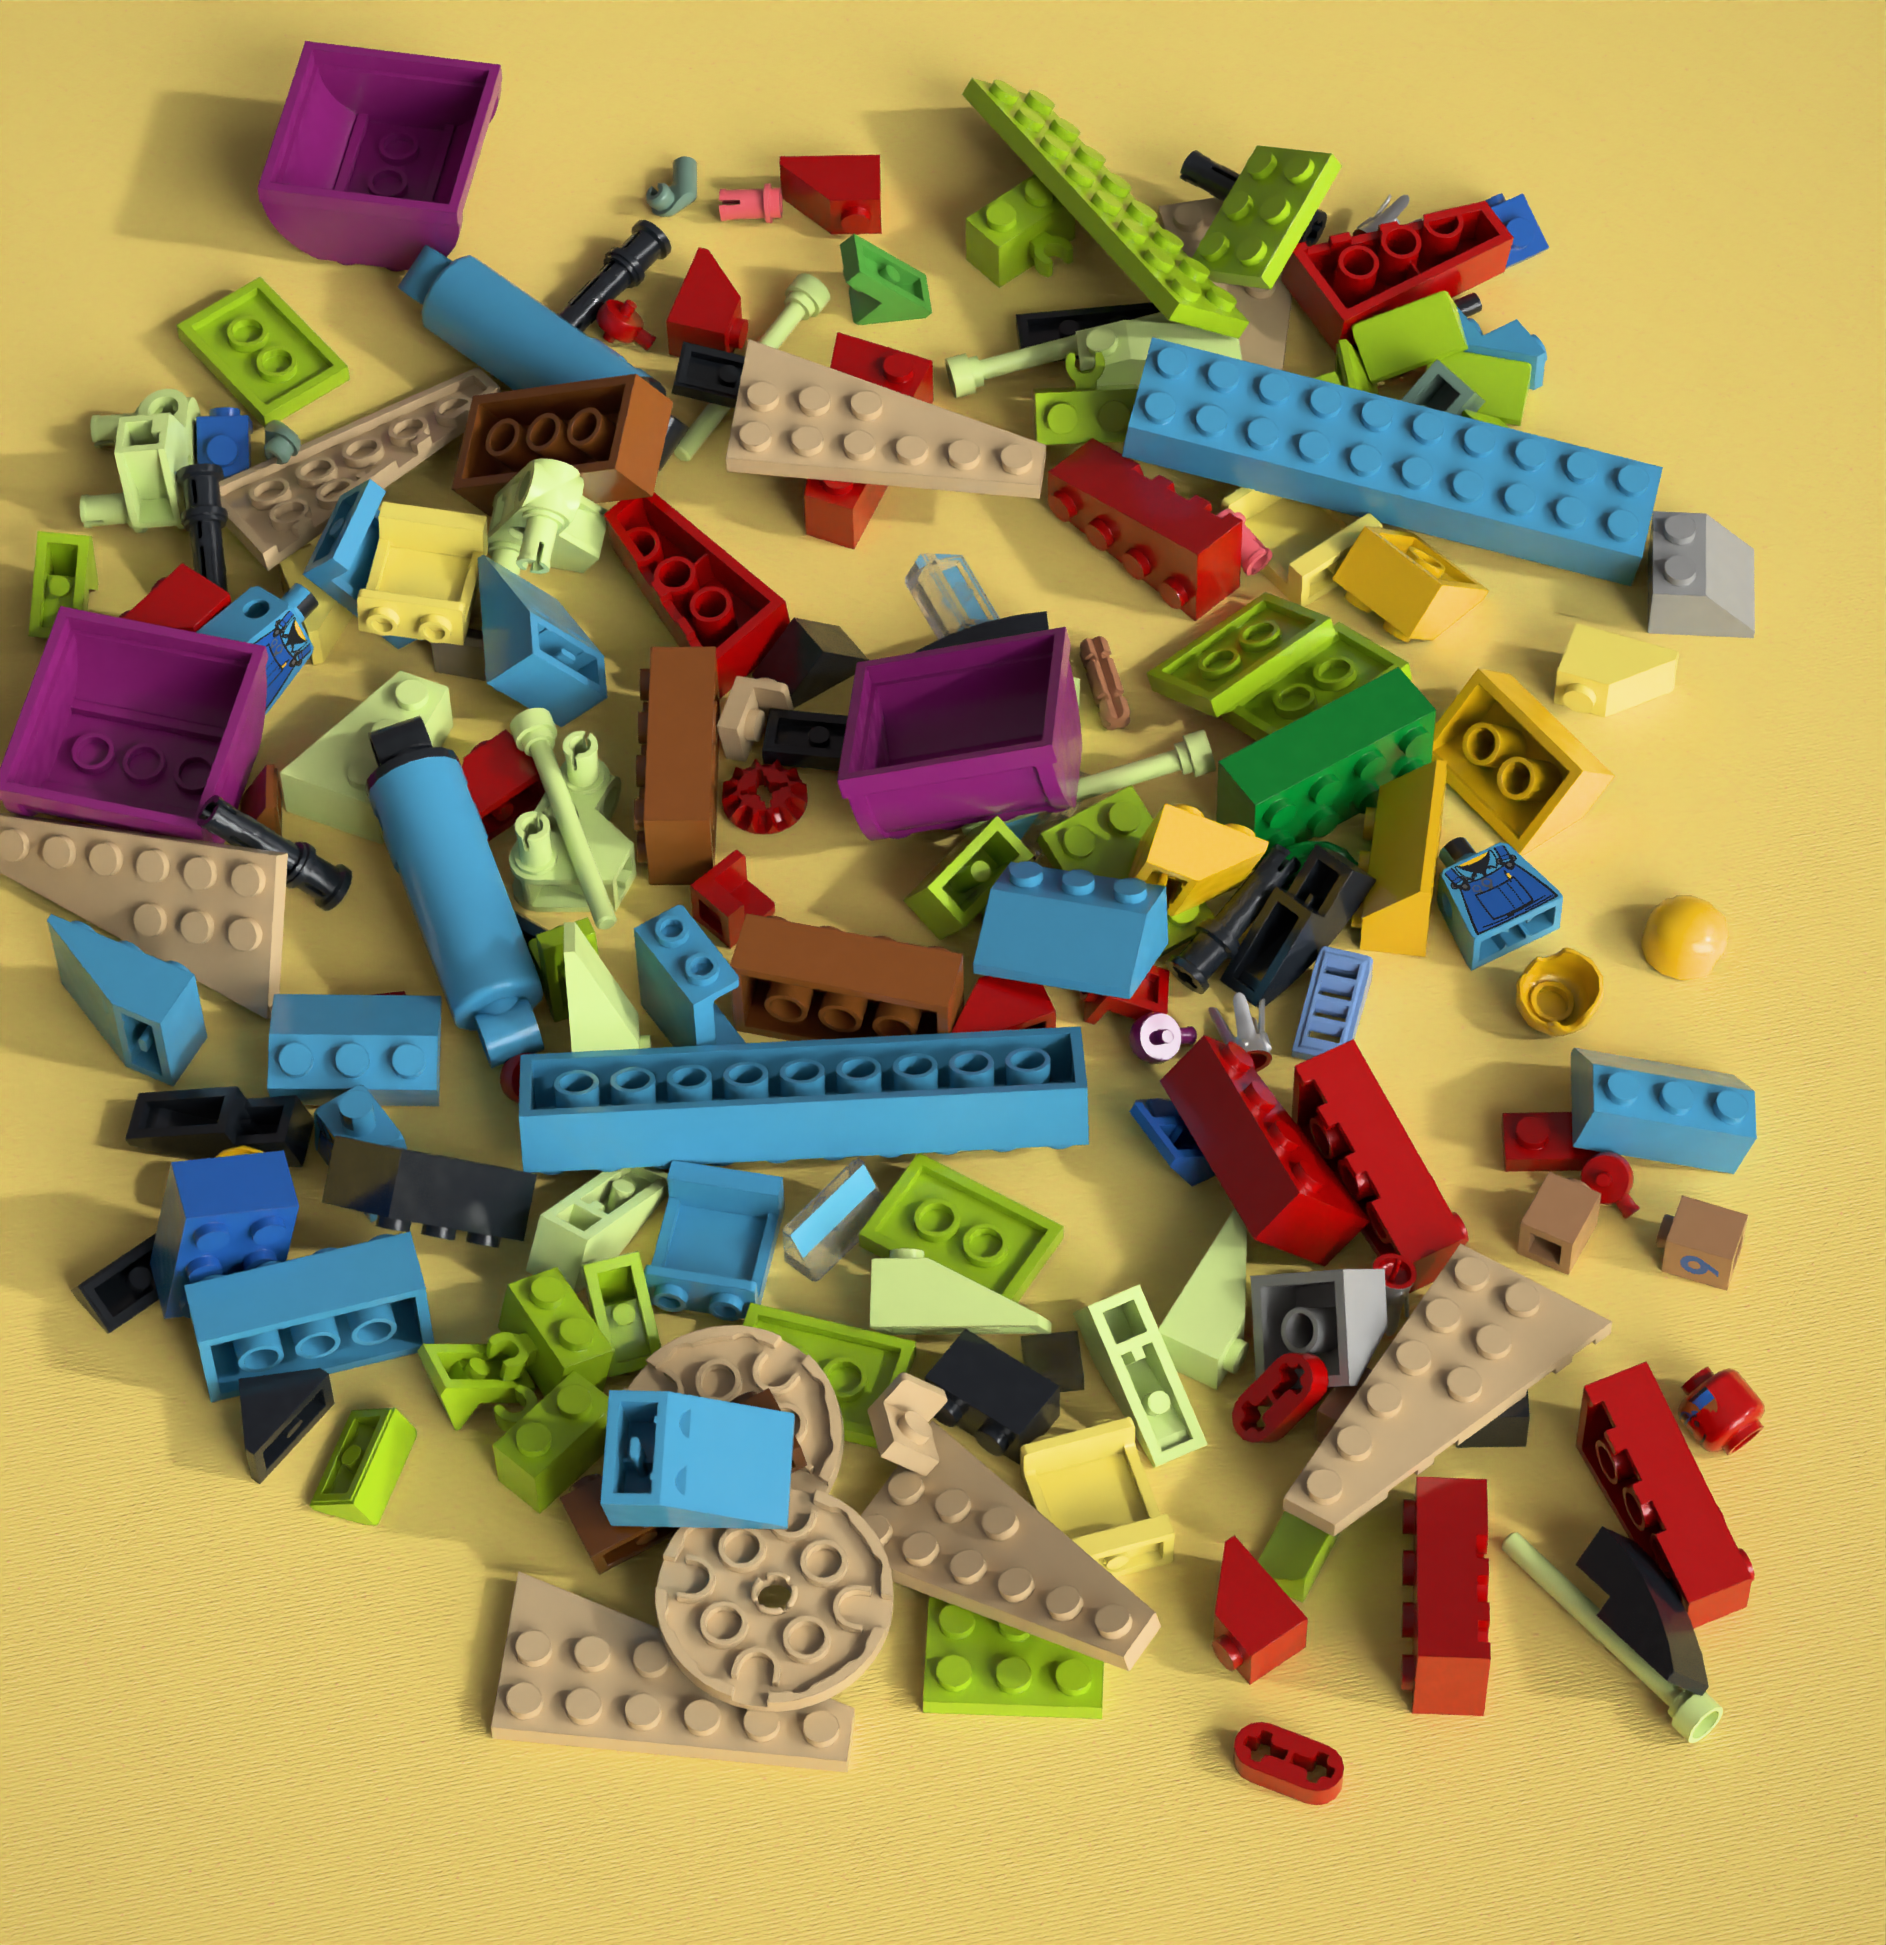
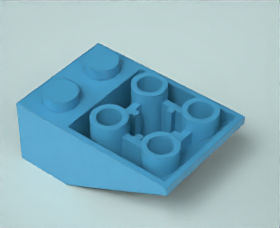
(536, 647)
(135, 1001)
(695, 1462)

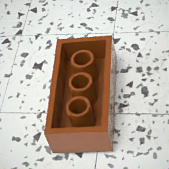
(599, 426)
(678, 765)
(840, 984)

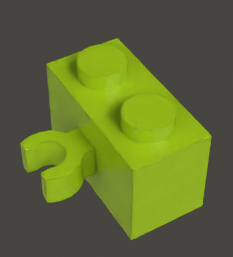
(1019, 233)
(1085, 410)
(963, 879)
(549, 1334)
(550, 1440)

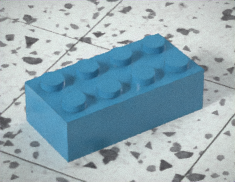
(311, 1313)

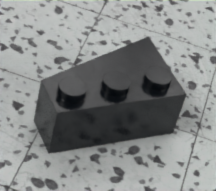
(429, 1190)

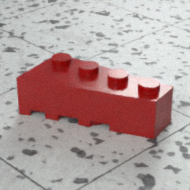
(1394, 266)
(843, 509)
(1149, 527)
(697, 586)
(1261, 1154)
(1372, 1156)
(1661, 1493)
(1449, 1596)

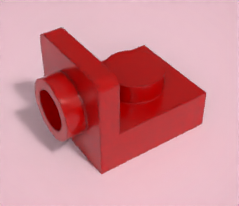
(1149, 997)

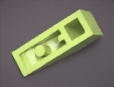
(1128, 343)
(597, 1006)
(596, 1221)
(929, 1299)
(1209, 1315)
(1141, 1374)

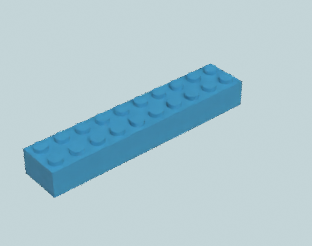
(1392, 461)
(803, 1100)

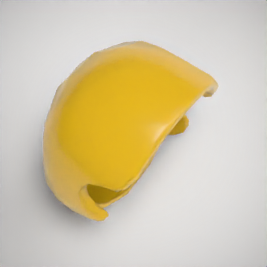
(1684, 937)
(1559, 992)

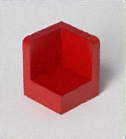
(725, 897)

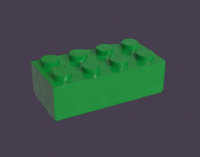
(1327, 762)

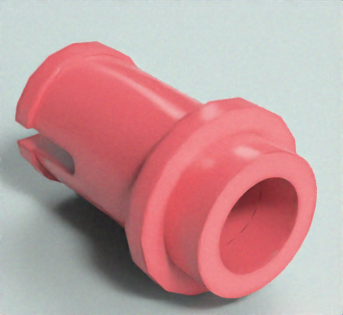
(751, 203)
(1253, 552)

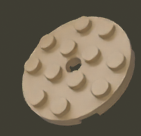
(744, 1359)
(774, 1655)

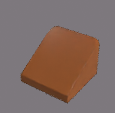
(264, 799)

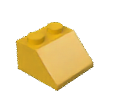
(1406, 584)

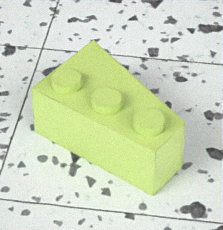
(332, 773)

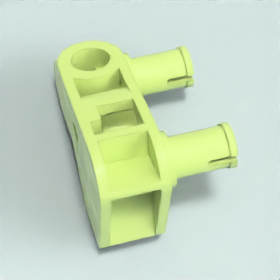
(148, 454)
(545, 521)
(540, 858)

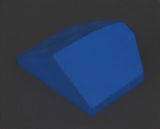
(1172, 1138)

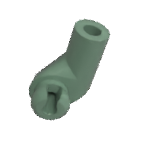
(678, 195)
(280, 442)

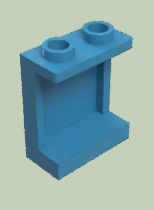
(348, 549)
(682, 978)
(715, 1240)

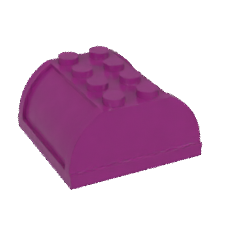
(377, 153)
(135, 725)
(962, 735)

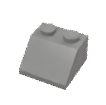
(1699, 578)
(1320, 1313)

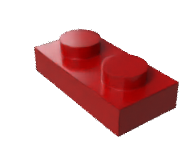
(1541, 1142)

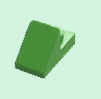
(882, 285)

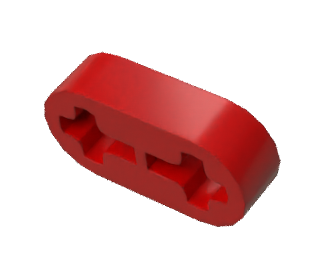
(1285, 1404)
(1288, 1763)

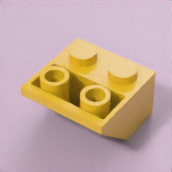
(1194, 856)

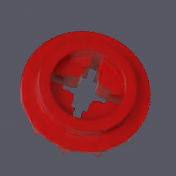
(747, 809)

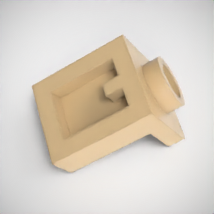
(746, 712)
(902, 1422)

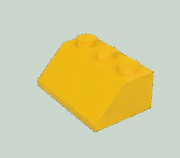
(1516, 761)
(1403, 862)

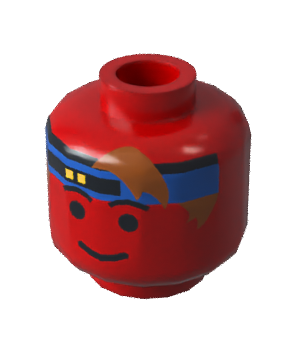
(1721, 1410)

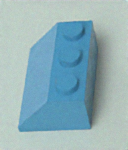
(1072, 929)
(344, 1041)
(1660, 1111)

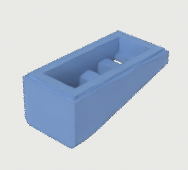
(1339, 974)

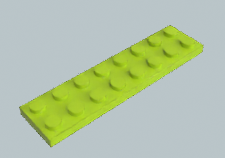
(1106, 208)

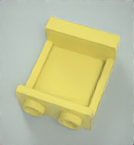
(1304, 540)
(423, 574)
(1099, 1495)

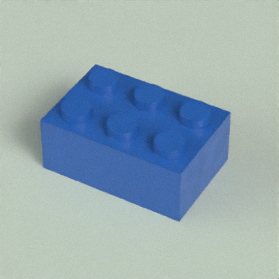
(221, 1221)

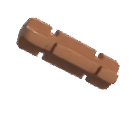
(1105, 683)

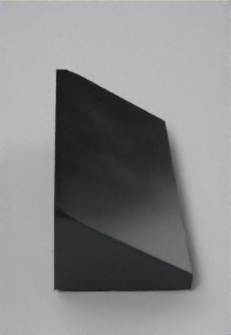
(120, 1288)

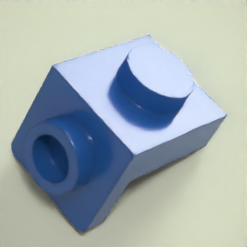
(1522, 225)
(225, 440)

